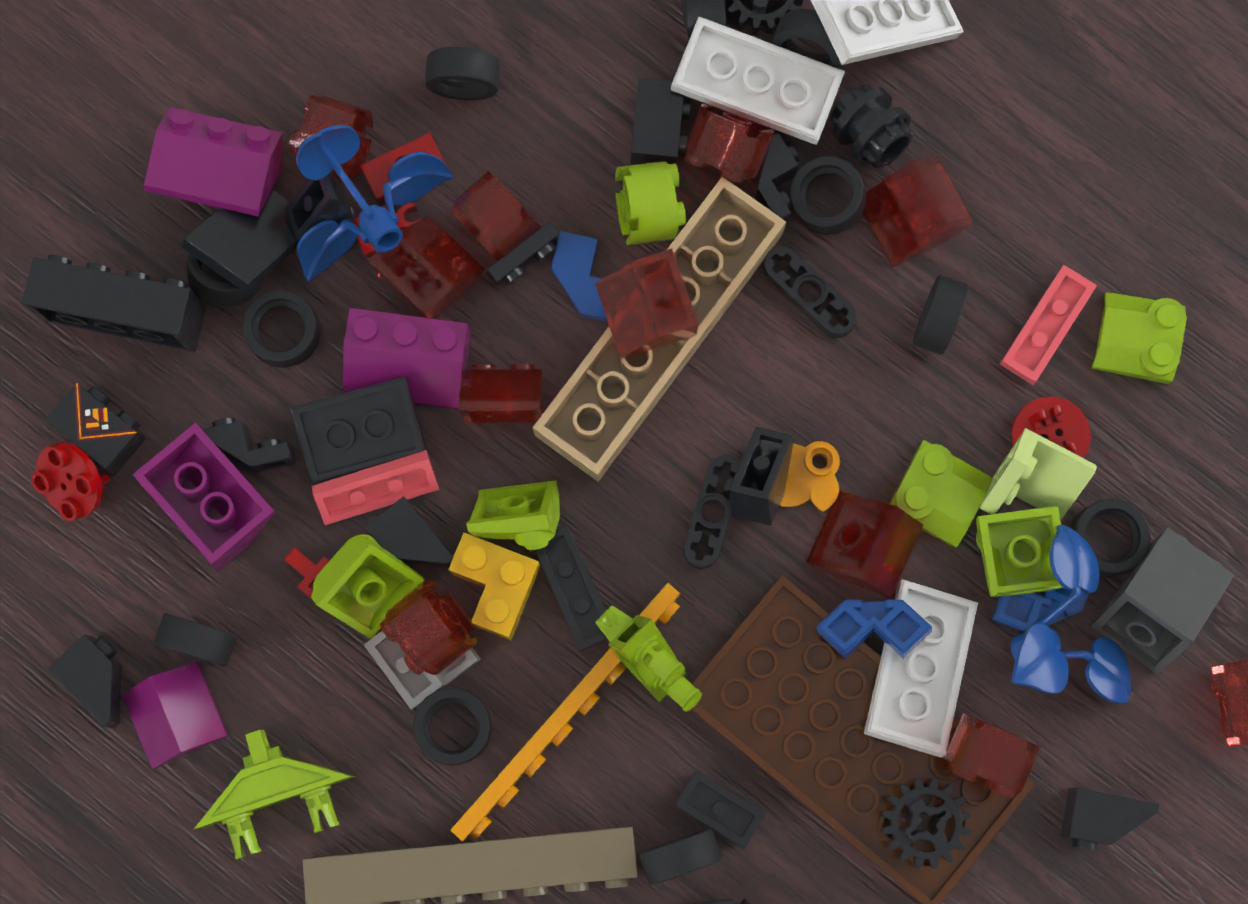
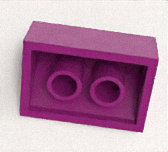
(214, 161)
(397, 345)
(205, 496)

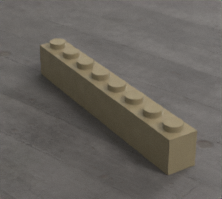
(474, 868)

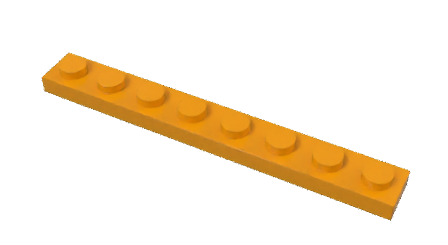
(556, 728)

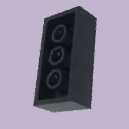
(114, 303)

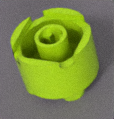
(649, 203)

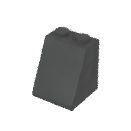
(1164, 601)

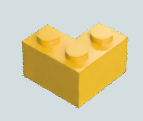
(506, 580)

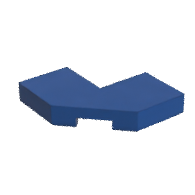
(573, 269)
(1025, 609)
(891, 620)

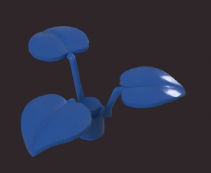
(409, 180)
(1037, 650)

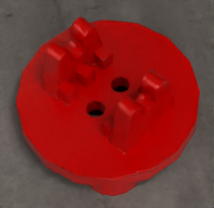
(1052, 414)
(69, 480)

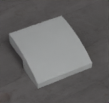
(409, 685)

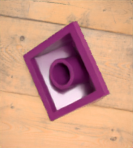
(174, 714)

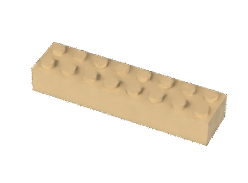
(613, 396)

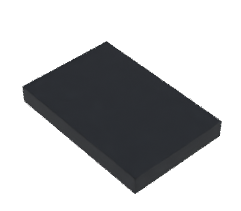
(243, 244)
(358, 429)

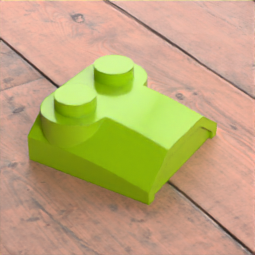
(1140, 337)
(941, 492)
(517, 512)
(1018, 550)
(363, 584)

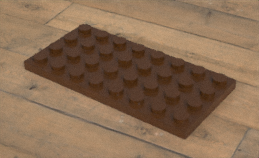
(803, 721)

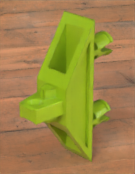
(648, 657)
(268, 781)

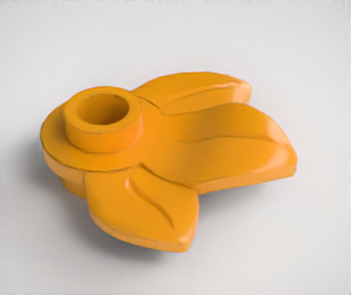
(809, 482)

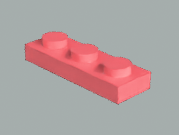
(1048, 324)
(375, 487)

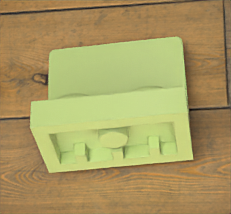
(1039, 475)

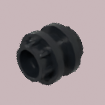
(866, 119)

